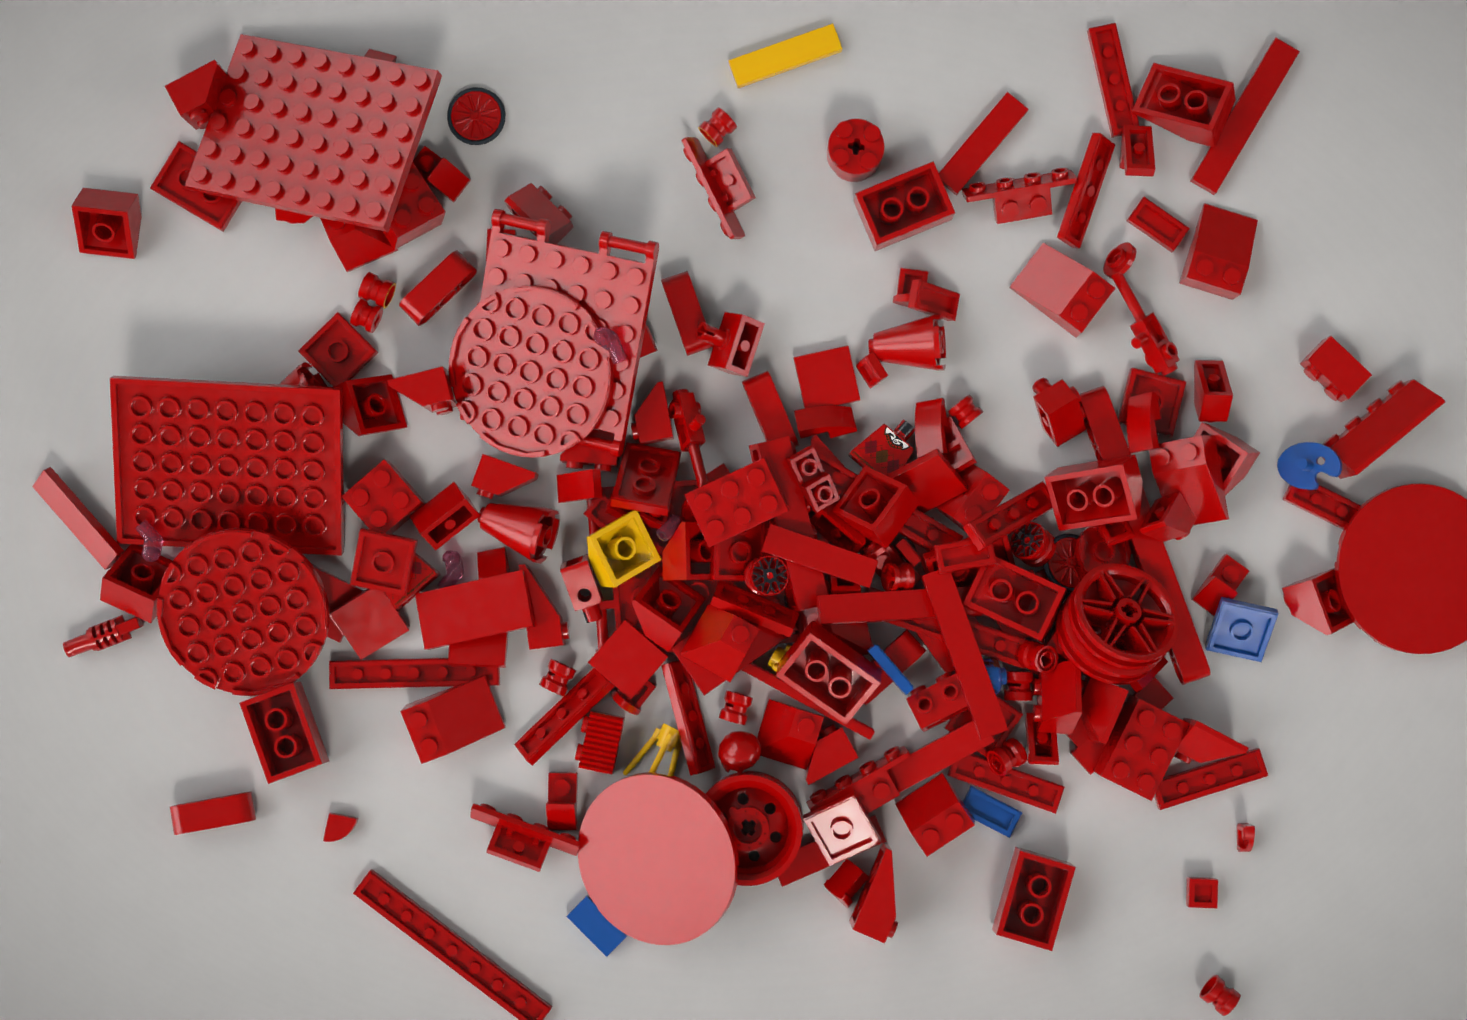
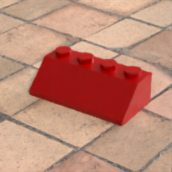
(1383, 425)

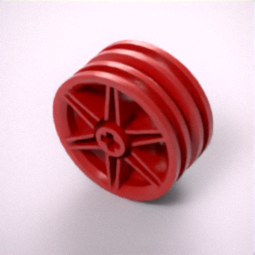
(1114, 611)
(787, 820)

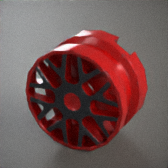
(1034, 546)
(766, 575)

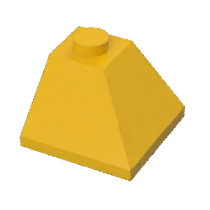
(621, 550)

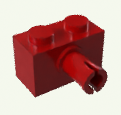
(733, 343)
(1059, 410)

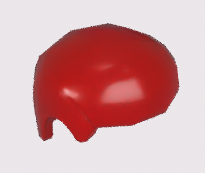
(739, 751)

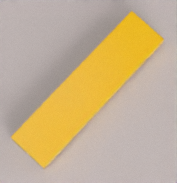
(785, 56)

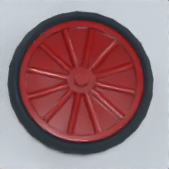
(476, 116)
(1063, 566)

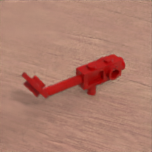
(1148, 333)
(691, 437)

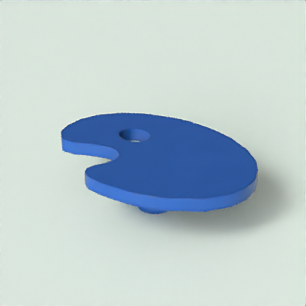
(1300, 465)

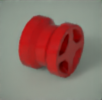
(366, 316)
(965, 411)
(897, 577)

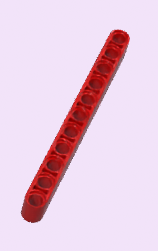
(1148, 553)

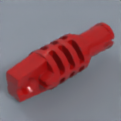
(102, 635)

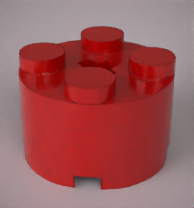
(870, 146)

